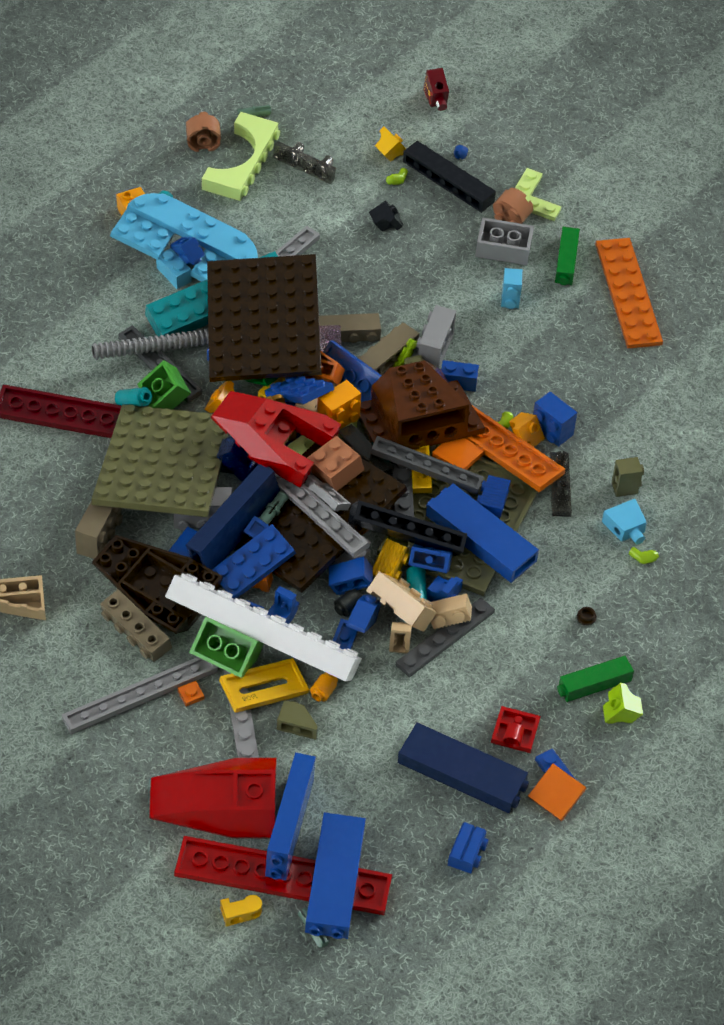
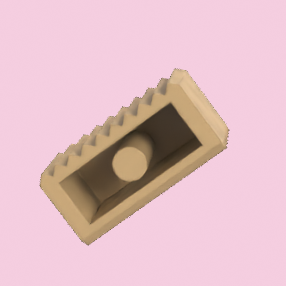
(451, 611)

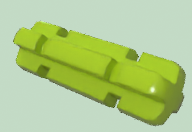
(406, 352)

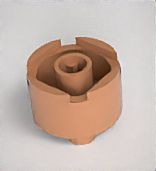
(203, 132)
(512, 206)

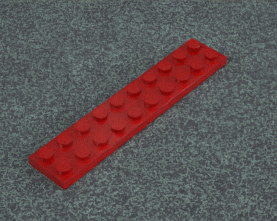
(246, 870)

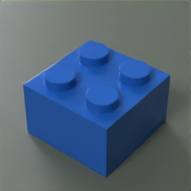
(555, 418)

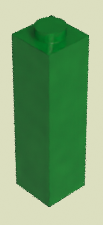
(567, 256)
(595, 678)

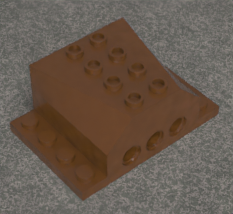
(418, 408)

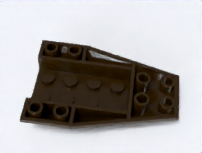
(145, 576)

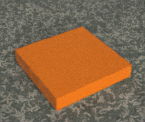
(459, 453)
(557, 792)

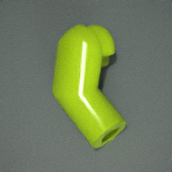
(397, 179)

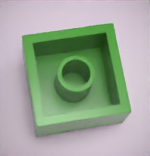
(166, 386)

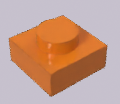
(191, 693)

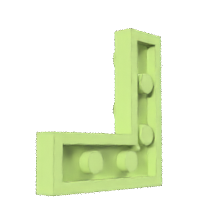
(527, 185)

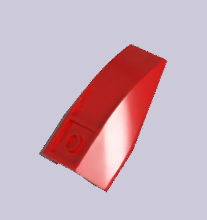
(219, 798)

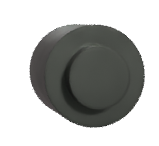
(345, 603)

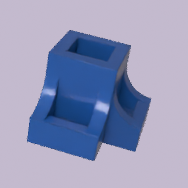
(443, 588)

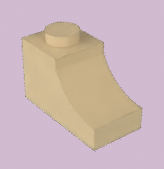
(400, 637)

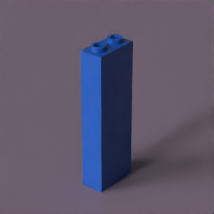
(486, 534)
(290, 816)
(335, 876)

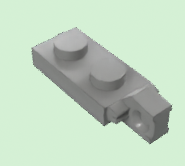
(327, 494)

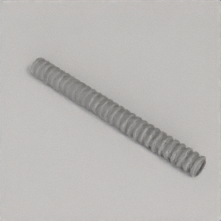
(150, 344)

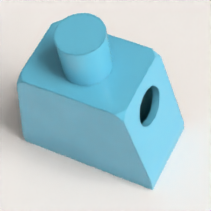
(626, 521)

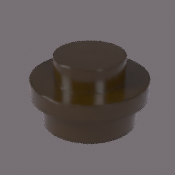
(586, 616)

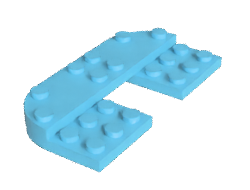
(156, 218)

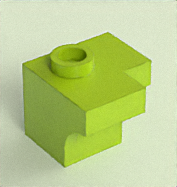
(622, 705)

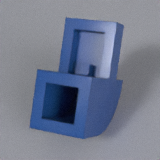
(284, 604)

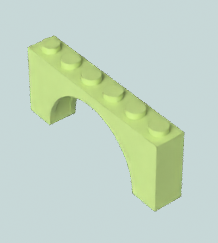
(235, 181)

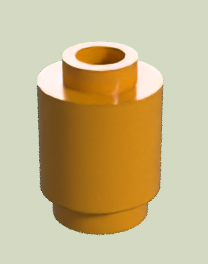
(323, 687)

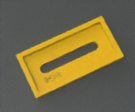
(260, 675)

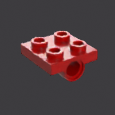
(515, 729)

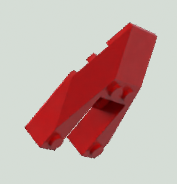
(265, 427)

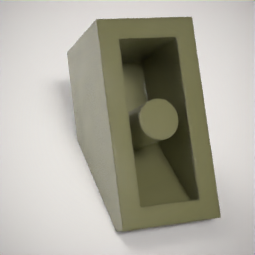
(296, 720)

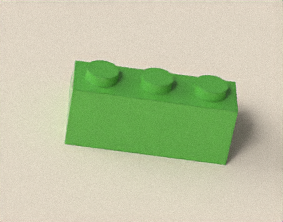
(226, 647)

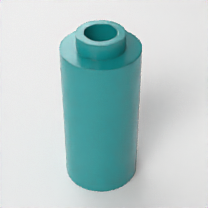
(134, 396)
(417, 579)

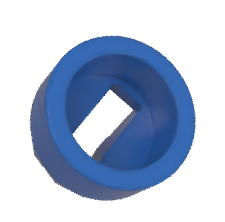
(460, 152)

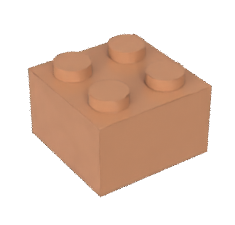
(336, 463)

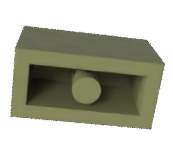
(627, 476)

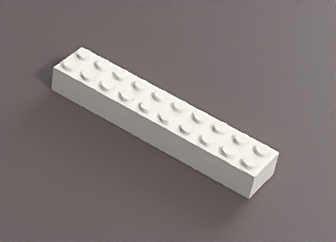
(265, 628)

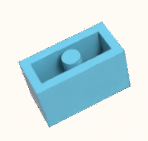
(174, 269)
(511, 288)

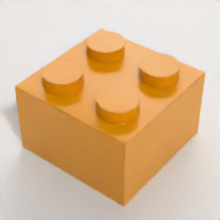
(341, 404)

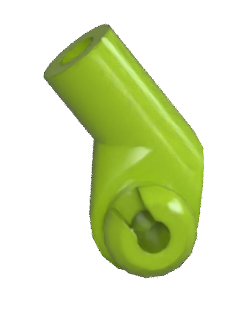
(506, 417)
(645, 556)

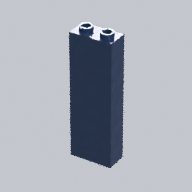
(226, 525)
(463, 768)

